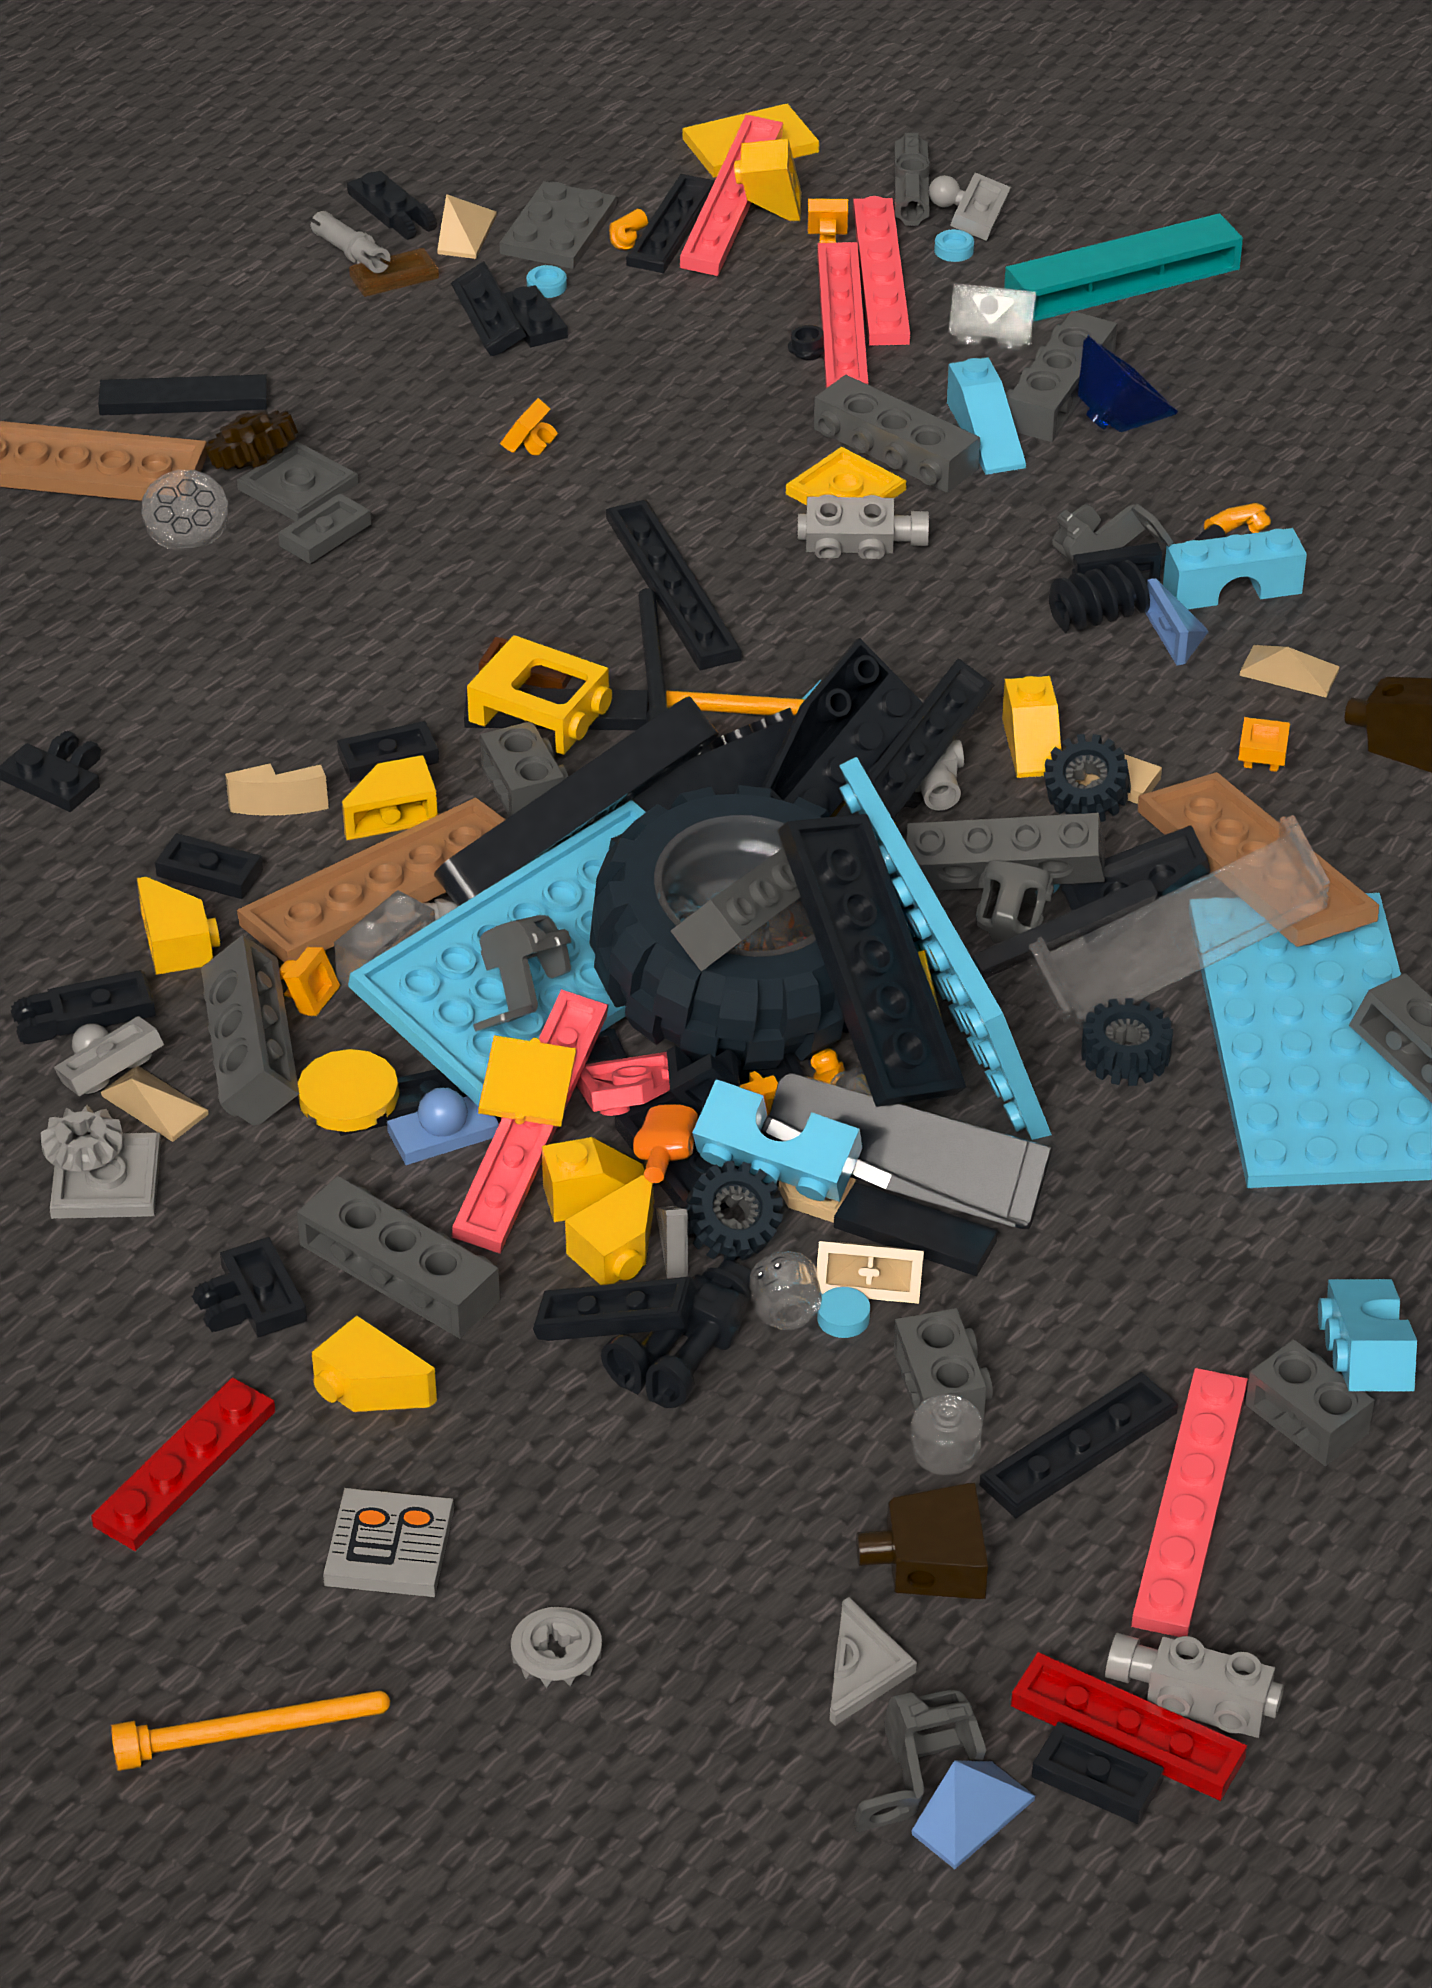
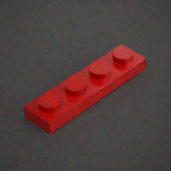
(183, 1464)
(1179, 1745)

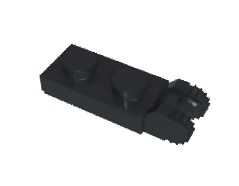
(391, 204)
(95, 1001)

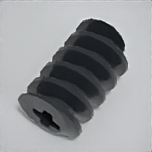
(1097, 593)

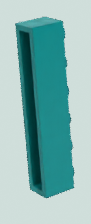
(1128, 266)

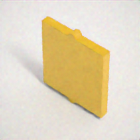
(527, 1081)

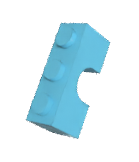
(1201, 568)
(813, 1162)
(1366, 1335)

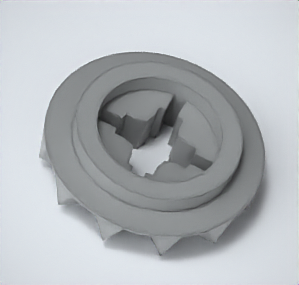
(83, 1152)
(571, 1630)

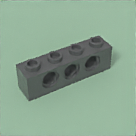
(1050, 387)
(896, 433)
(957, 851)
(738, 911)
(1398, 1025)
(249, 1031)
(399, 1256)

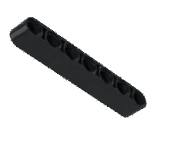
(579, 800)

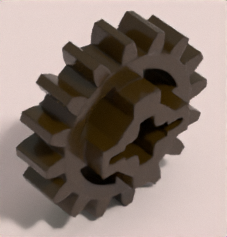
(251, 439)

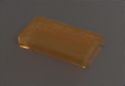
(402, 271)

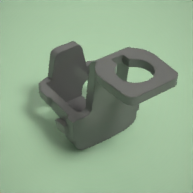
(1077, 528)
(1017, 885)
(509, 949)
(903, 1718)

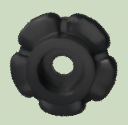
(807, 342)

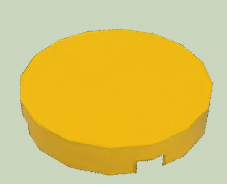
(348, 1090)

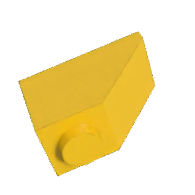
(770, 177)
(1030, 723)
(390, 799)
(176, 927)
(583, 1173)
(613, 1233)
(371, 1371)

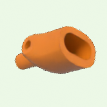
(665, 1138)

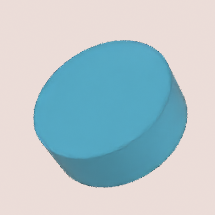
(954, 245)
(548, 279)
(844, 1312)

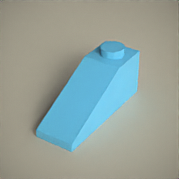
(982, 409)

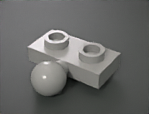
(977, 205)
(104, 1054)

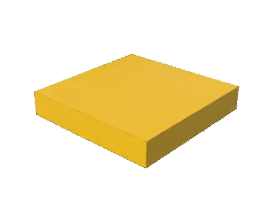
(845, 476)

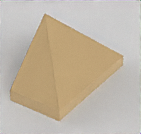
(464, 228)
(1290, 669)
(154, 1103)
(872, 1269)

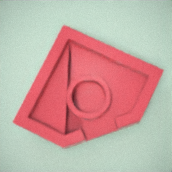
(624, 1082)

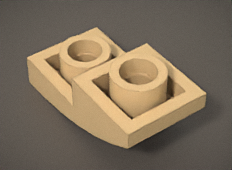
(264, 793)

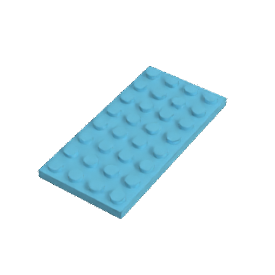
(955, 971)
(437, 979)
(1298, 1080)

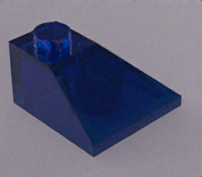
(1118, 391)

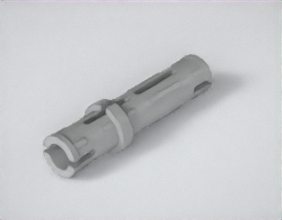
(357, 246)

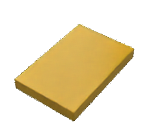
(714, 138)

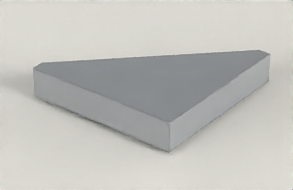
(674, 1240)
(865, 1663)

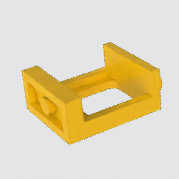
(498, 684)

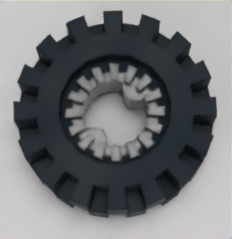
(1083, 759)
(1111, 1027)
(733, 1188)

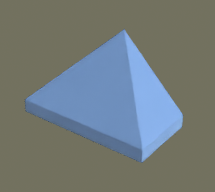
(1174, 623)
(969, 1809)

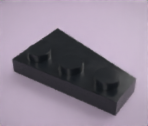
(1167, 861)

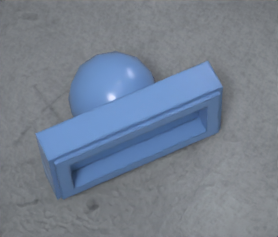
(441, 1125)

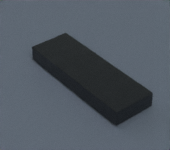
(488, 309)
(917, 1227)
(615, 1309)

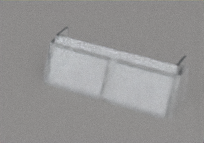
(1186, 928)

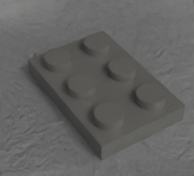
(558, 224)

